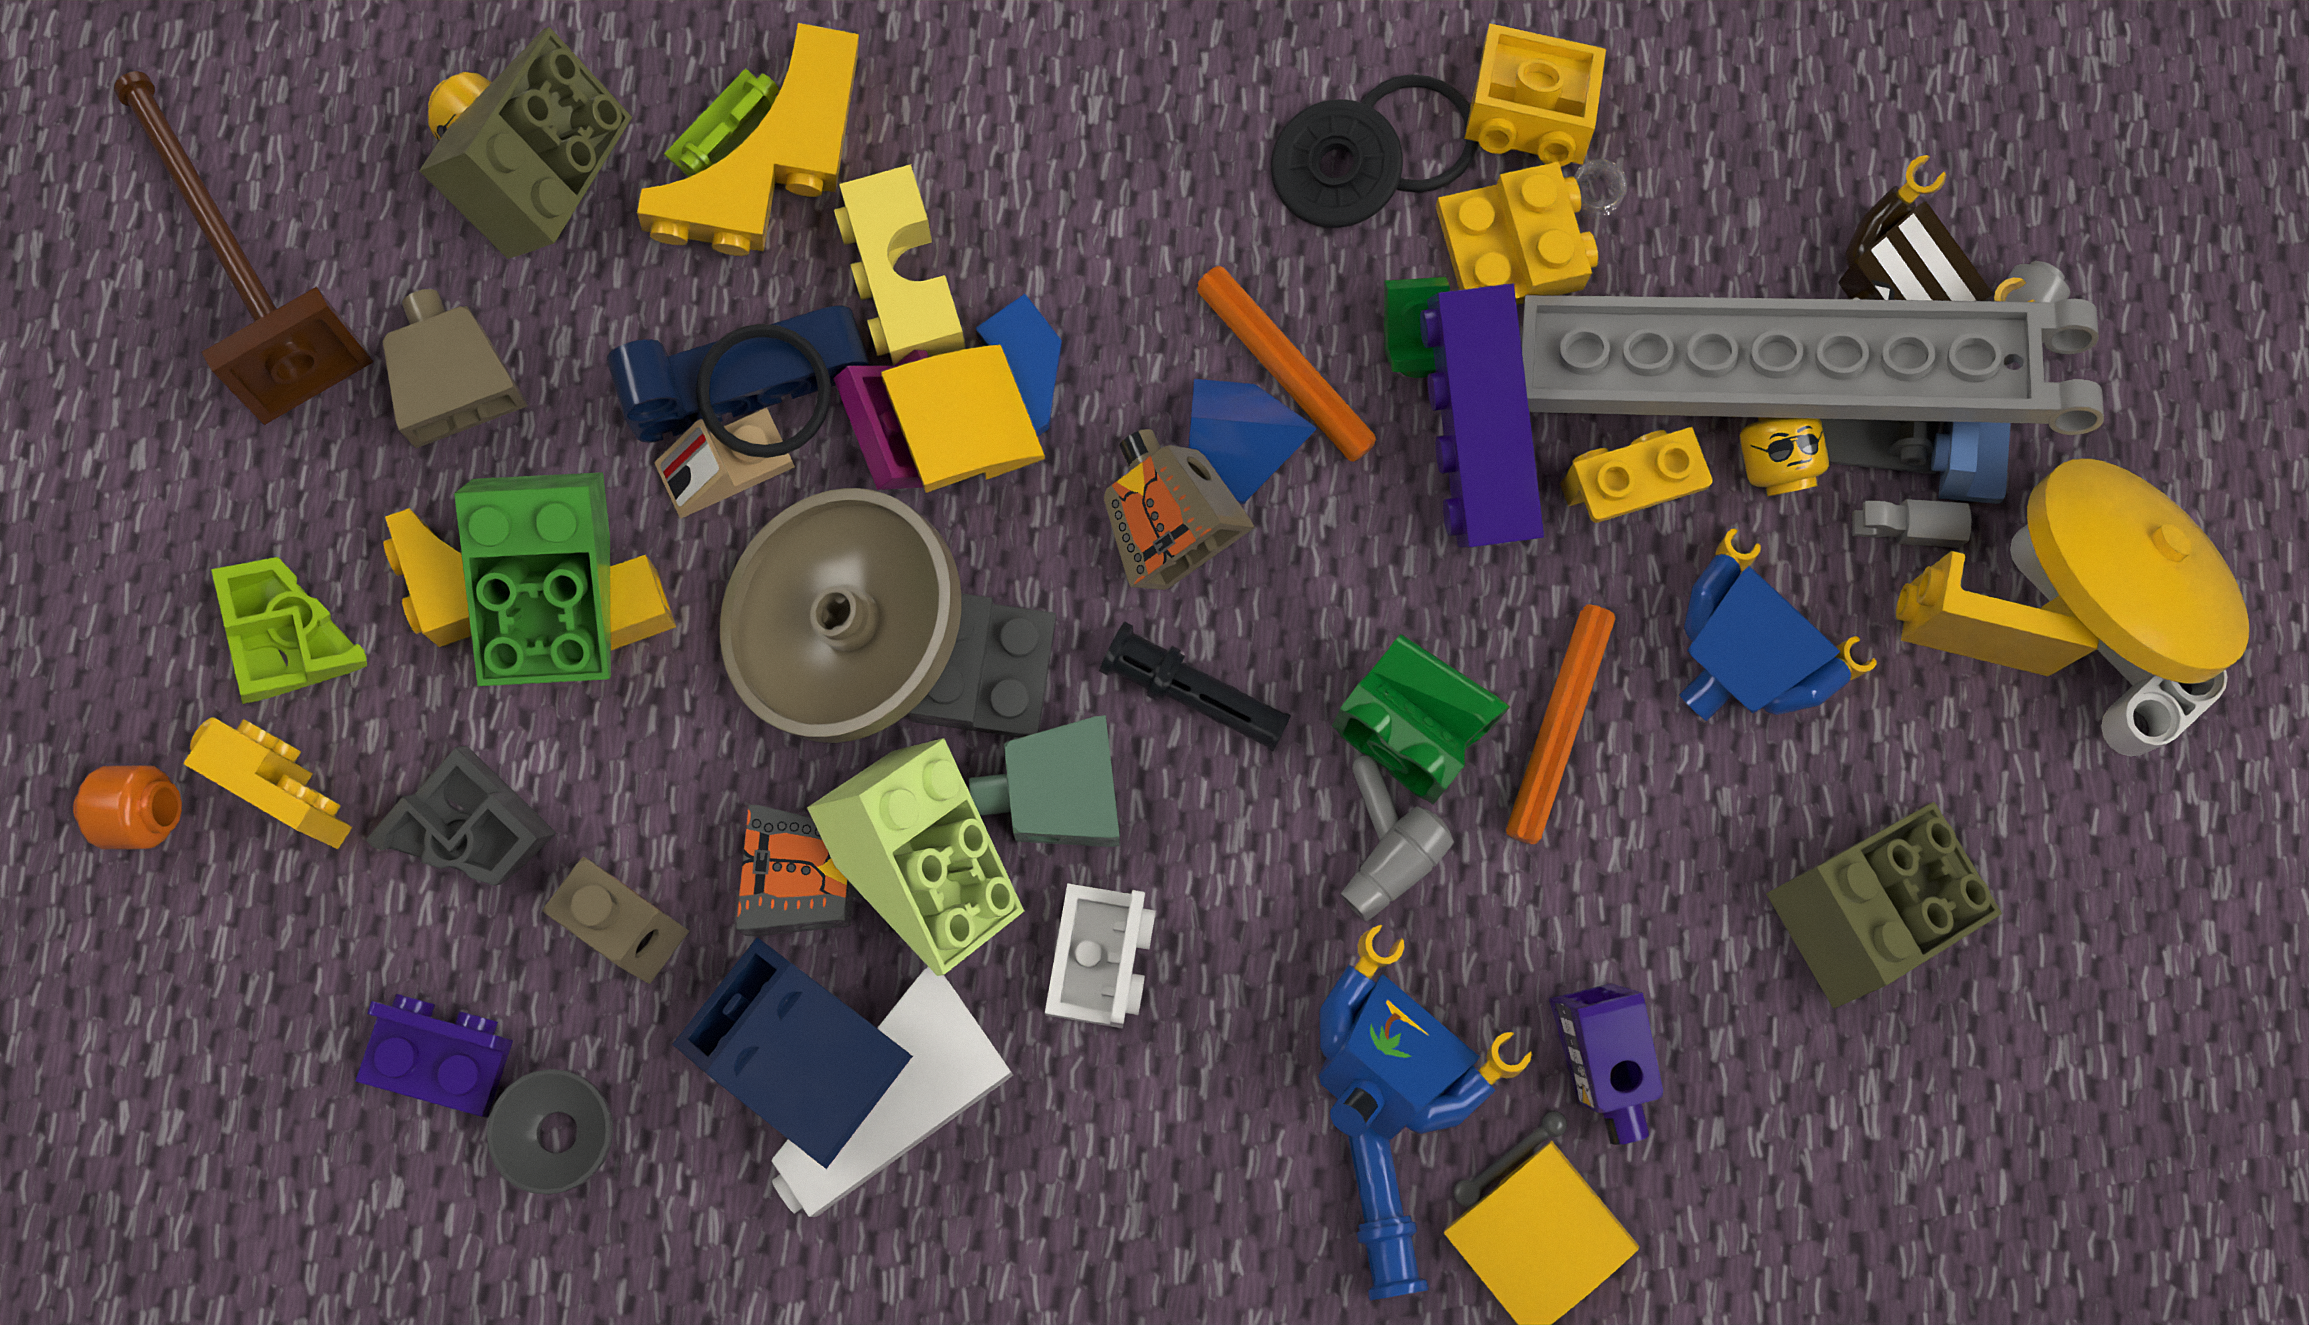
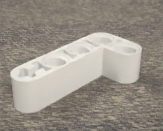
(2159, 700)

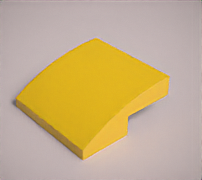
(962, 416)
(1541, 1239)

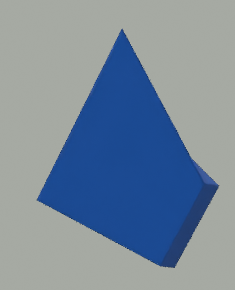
(1243, 433)

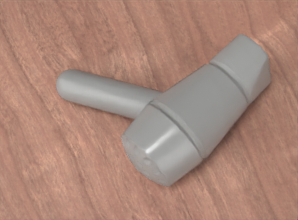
(1405, 849)

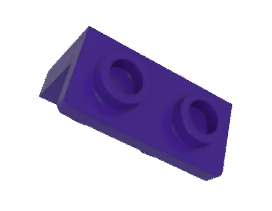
(434, 1058)

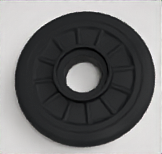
(1347, 198)

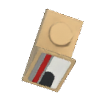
(705, 471)

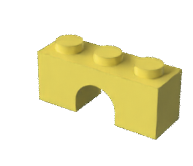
(886, 220)

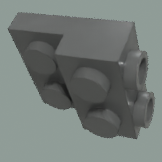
(994, 672)

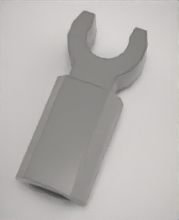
(1915, 522)

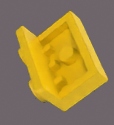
(1637, 476)

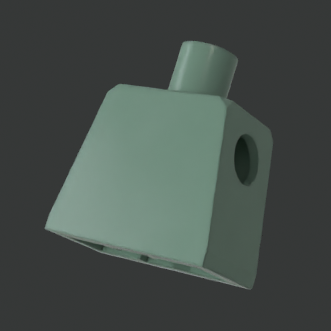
(1056, 786)

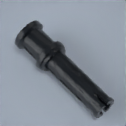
(1167, 675)

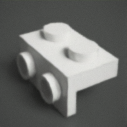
(1097, 954)

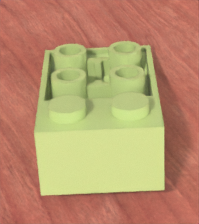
(919, 853)

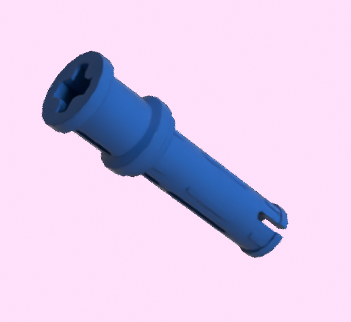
(1385, 1227)

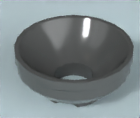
(516, 1126)

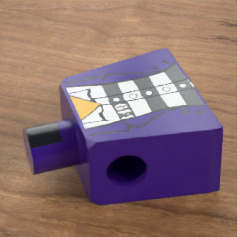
(1596, 1033)

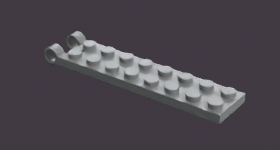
(1809, 358)

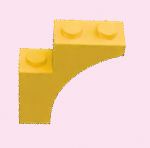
(792, 146)
(439, 595)

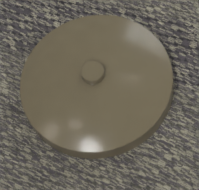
(840, 615)

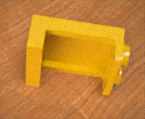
(1989, 628)

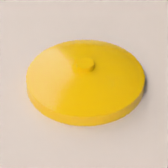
(2137, 571)

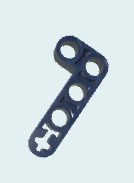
(660, 389)

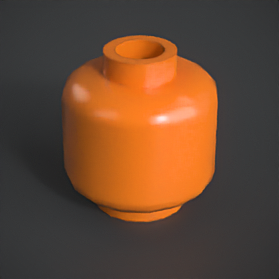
(127, 807)

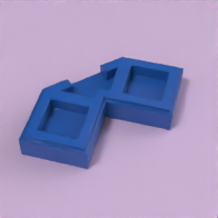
(1031, 352)

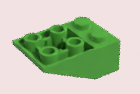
(537, 577)

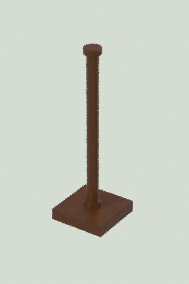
(286, 350)

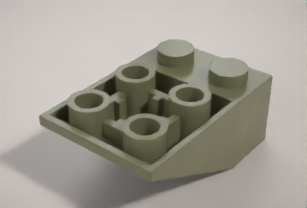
(528, 147)
(1884, 905)

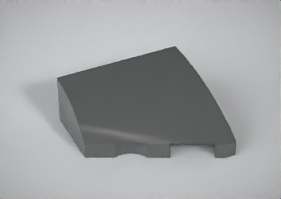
(485, 841)

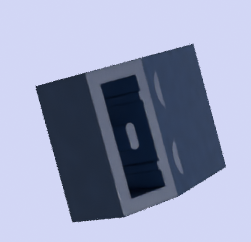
(792, 1052)

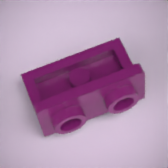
(877, 424)

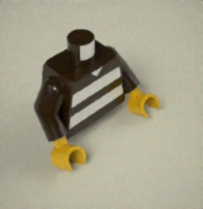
(1911, 254)

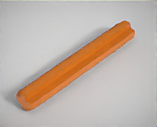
(1286, 363)
(1560, 724)

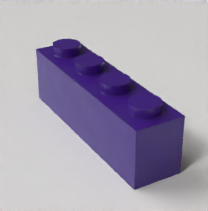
(1483, 416)

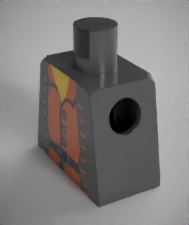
(789, 877)

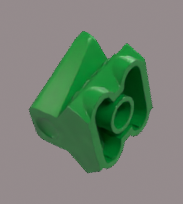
(1417, 717)

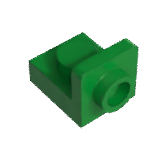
(1402, 329)

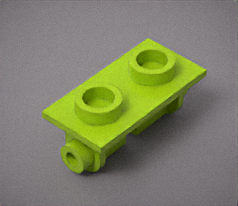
(724, 123)

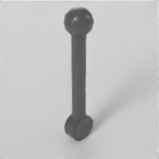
(1468, 1192)

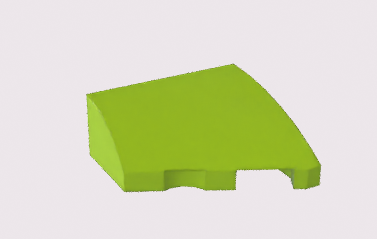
(270, 612)

